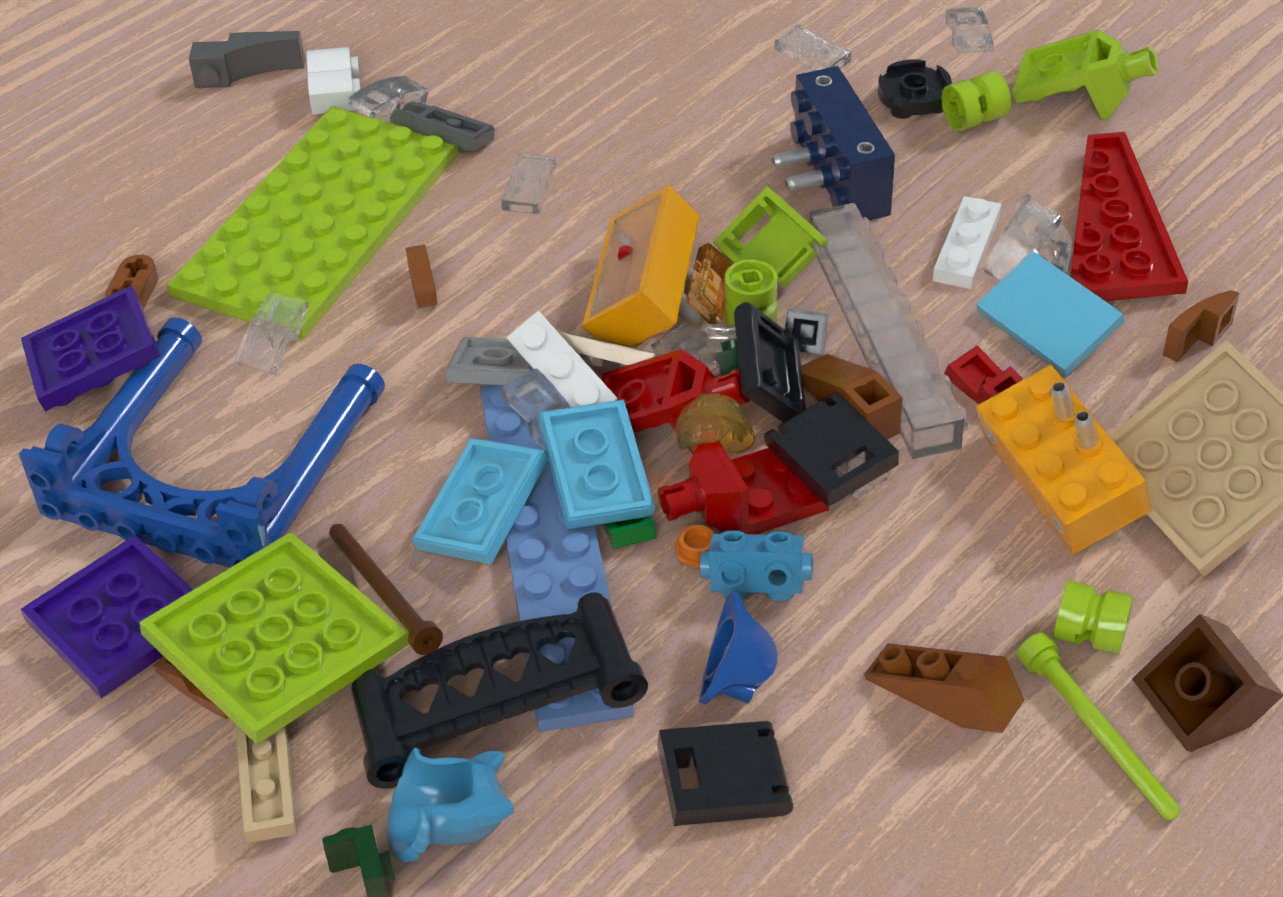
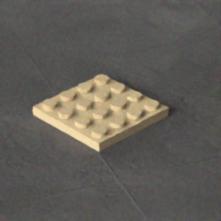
(1211, 456)

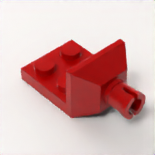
(664, 385)
(741, 492)

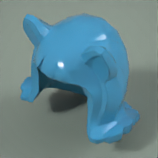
(445, 803)

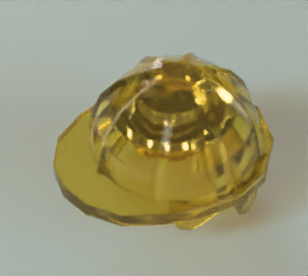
(712, 420)

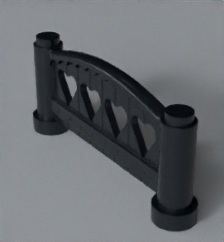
(596, 661)

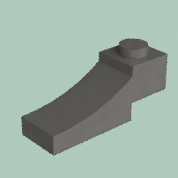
(243, 56)

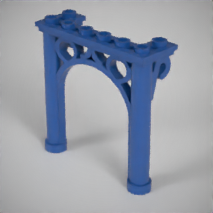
(250, 517)

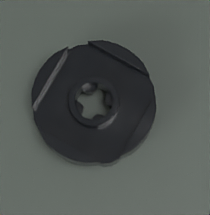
(904, 100)

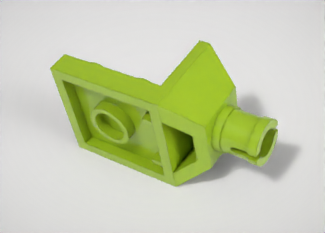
(1086, 61)

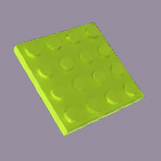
(273, 636)

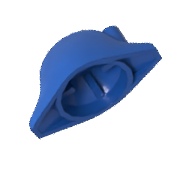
(739, 655)

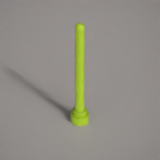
(1041, 656)

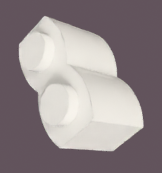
(331, 78)

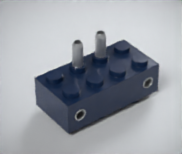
(840, 145)

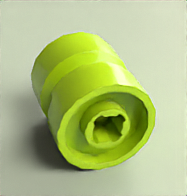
(977, 100)
(752, 283)
(1093, 617)

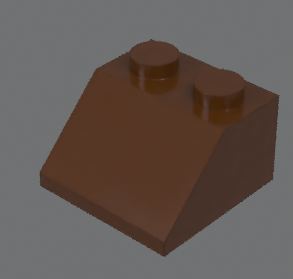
(1206, 684)

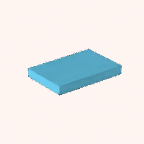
(1050, 313)
(596, 464)
(480, 500)

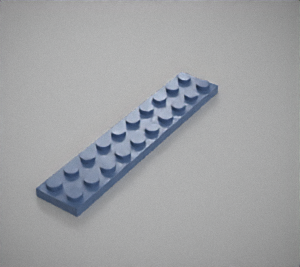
(549, 566)

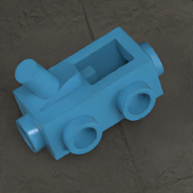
(757, 564)

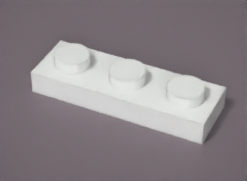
(967, 242)
(551, 354)

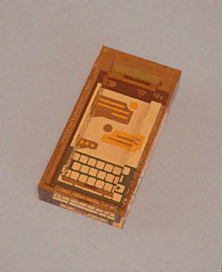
(707, 284)

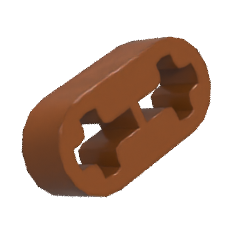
(145, 274)
(421, 276)

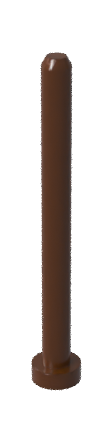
(423, 635)

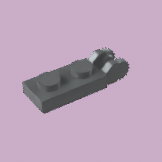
(450, 126)

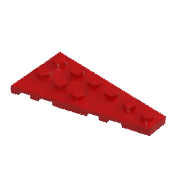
(1119, 231)

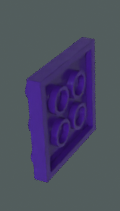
(89, 348)
(98, 612)

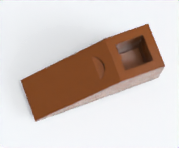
(859, 387)
(956, 685)

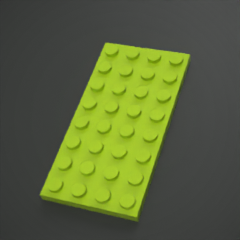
(315, 218)

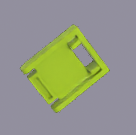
(782, 242)

